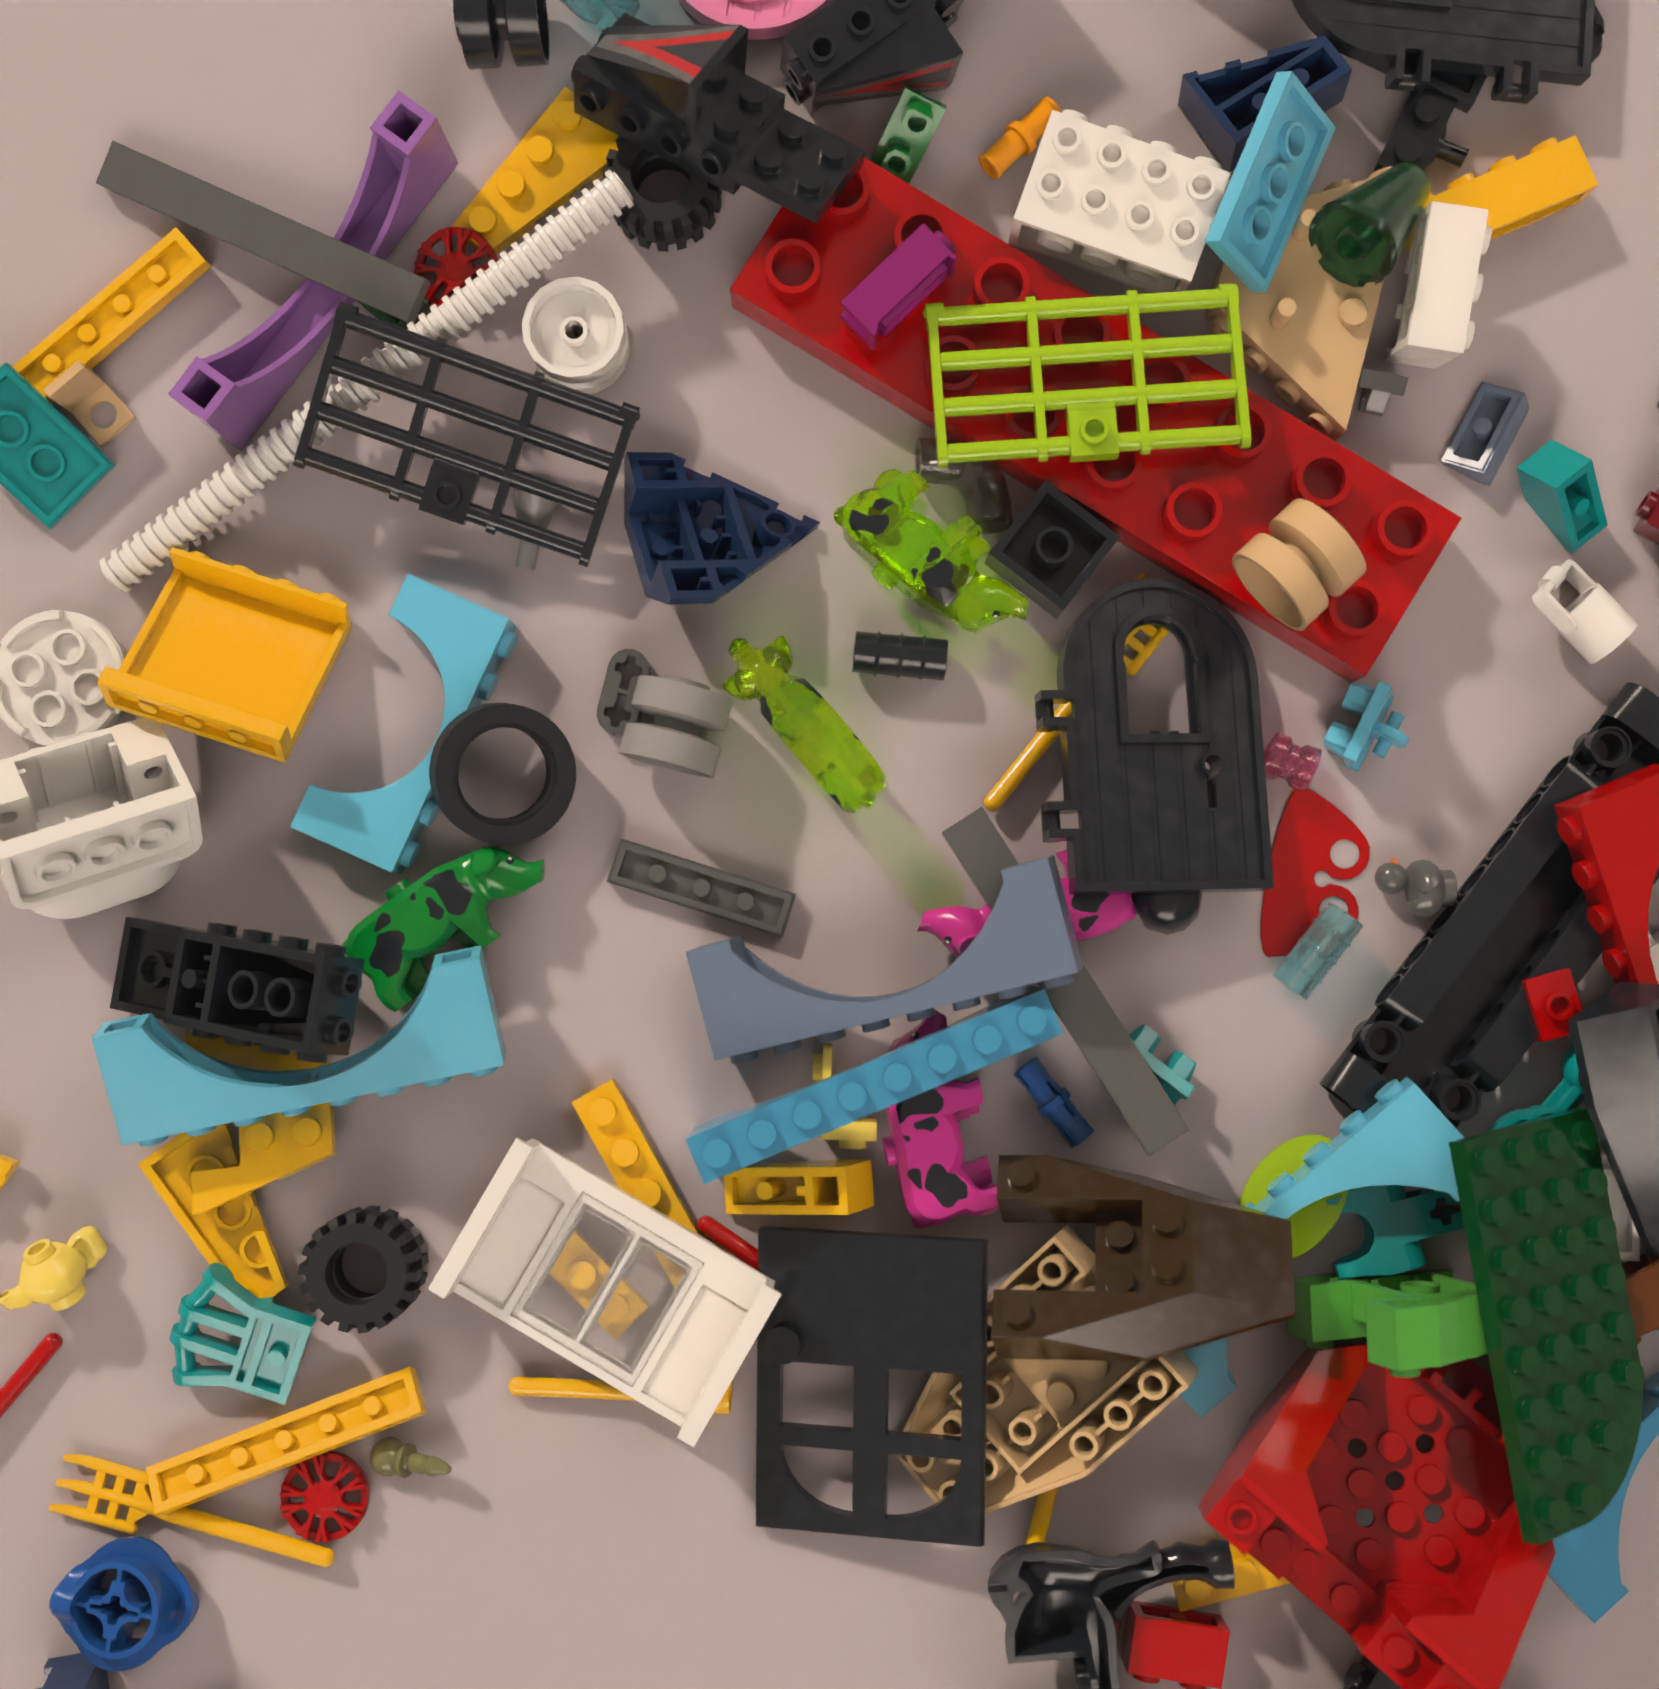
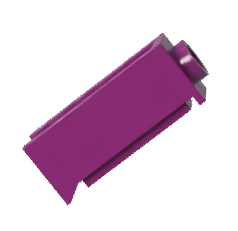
(899, 284)

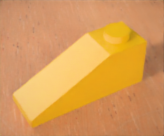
(801, 1188)

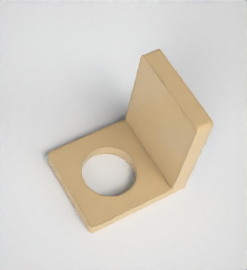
(80, 392)

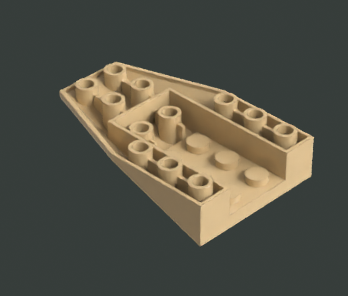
(1045, 1415)

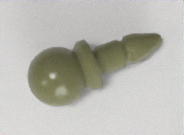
(393, 1457)

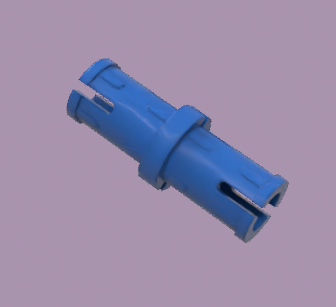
(1053, 1102)

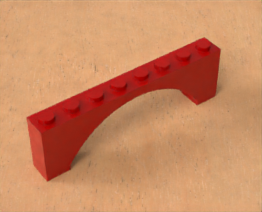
(1615, 862)

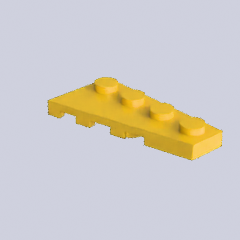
(230, 1233)

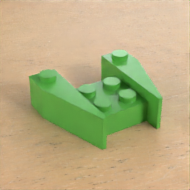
(1408, 1317)

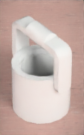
(1592, 621)

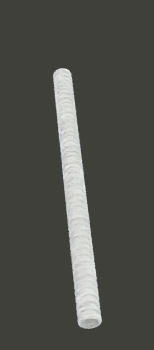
(446, 321)

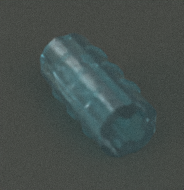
(1317, 950)

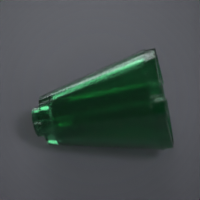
(1370, 225)

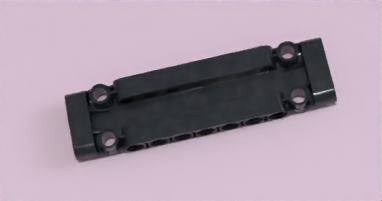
(1459, 997)

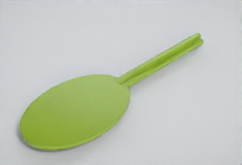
(1311, 1222)

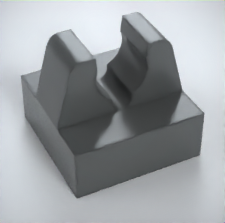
(1376, 390)

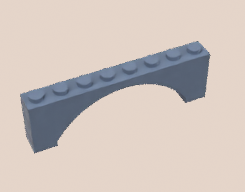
(1021, 944)

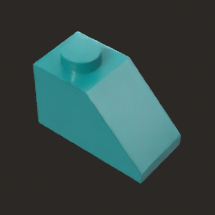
(1563, 493)

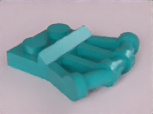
(270, 1343)

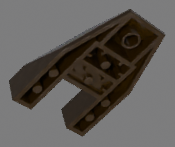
(1166, 1266)

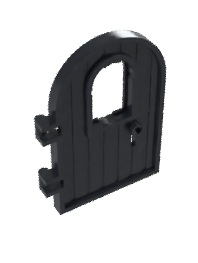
(1462, 37)
(1147, 793)

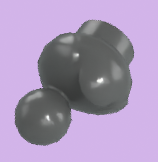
(1424, 884)

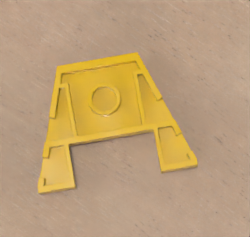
(269, 1147)

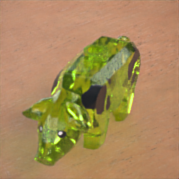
(923, 560)
(806, 723)

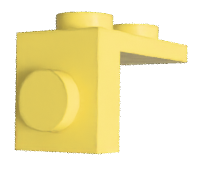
(853, 1134)

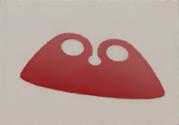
(1299, 851)

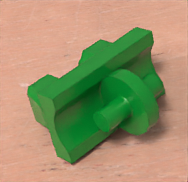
(907, 133)

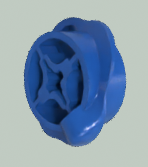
(144, 1588)

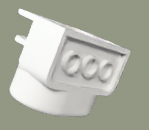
(95, 820)

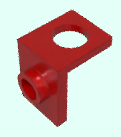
(1552, 1002)

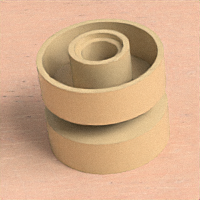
(1299, 564)

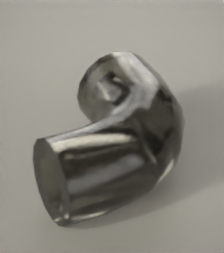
(978, 483)

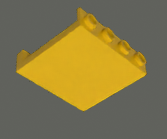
(230, 656)

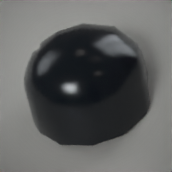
(1167, 911)

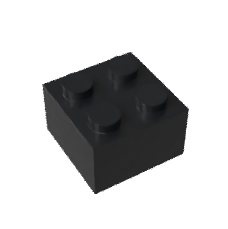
(1051, 549)

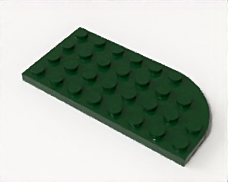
(1552, 1315)

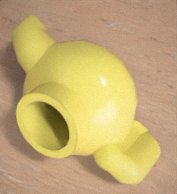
(55, 1271)

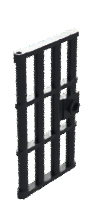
(455, 471)

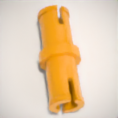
(1018, 139)

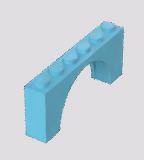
(387, 822)

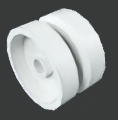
(552, 329)

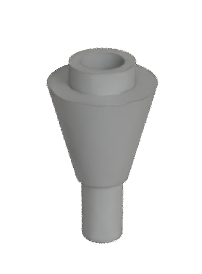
(534, 511)

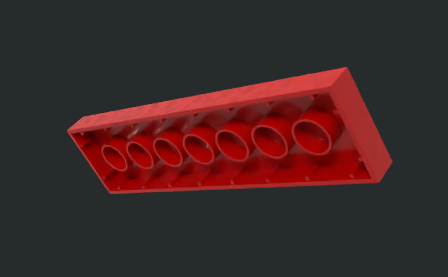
(1173, 506)

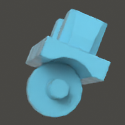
(1373, 707)

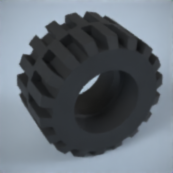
(661, 222)
(329, 1285)

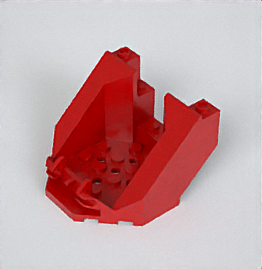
(1414, 1594)

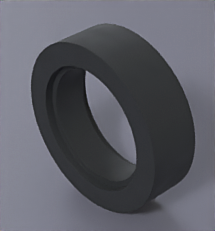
(558, 785)

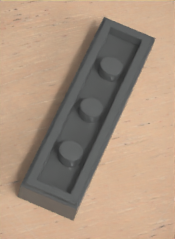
(701, 887)

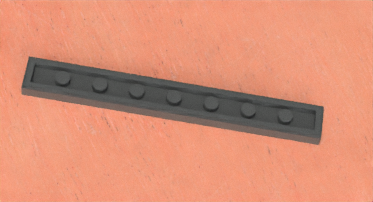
(263, 233)
(1079, 1003)

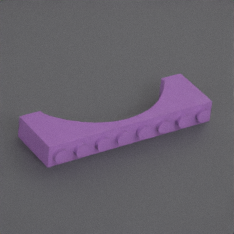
(247, 380)

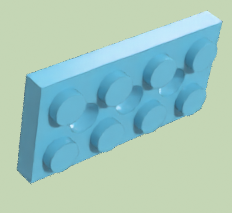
(1270, 182)

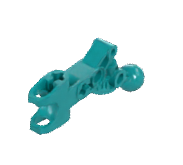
(1400, 1219)

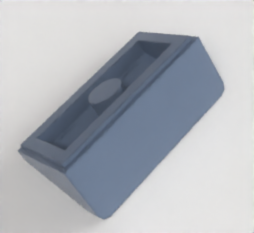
(1486, 432)

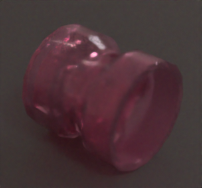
(1291, 761)

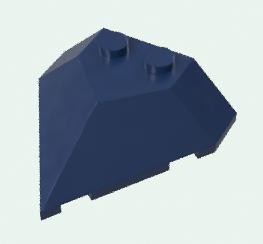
(698, 532)

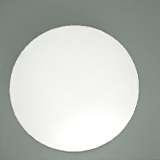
(52, 676)

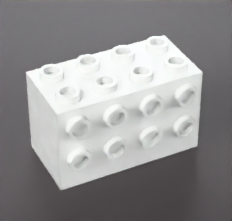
(1117, 204)

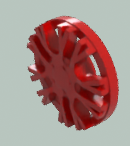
(452, 266)
(324, 1497)

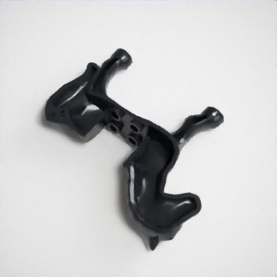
(1077, 1599)

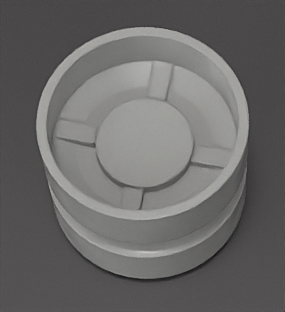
(679, 712)

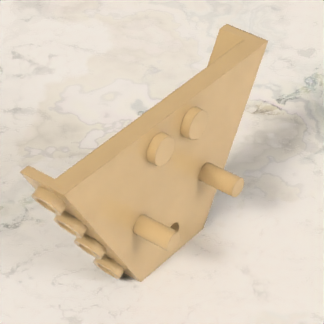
(1307, 326)

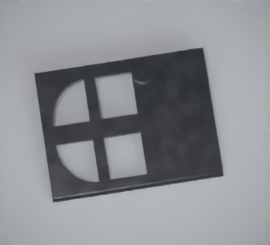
(876, 1308)

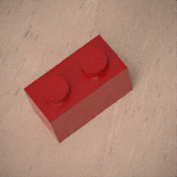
(1174, 1645)

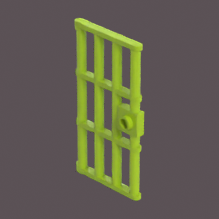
(1091, 411)

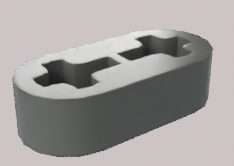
(613, 689)

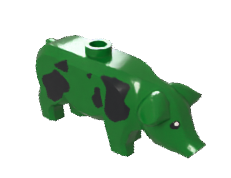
(430, 913)

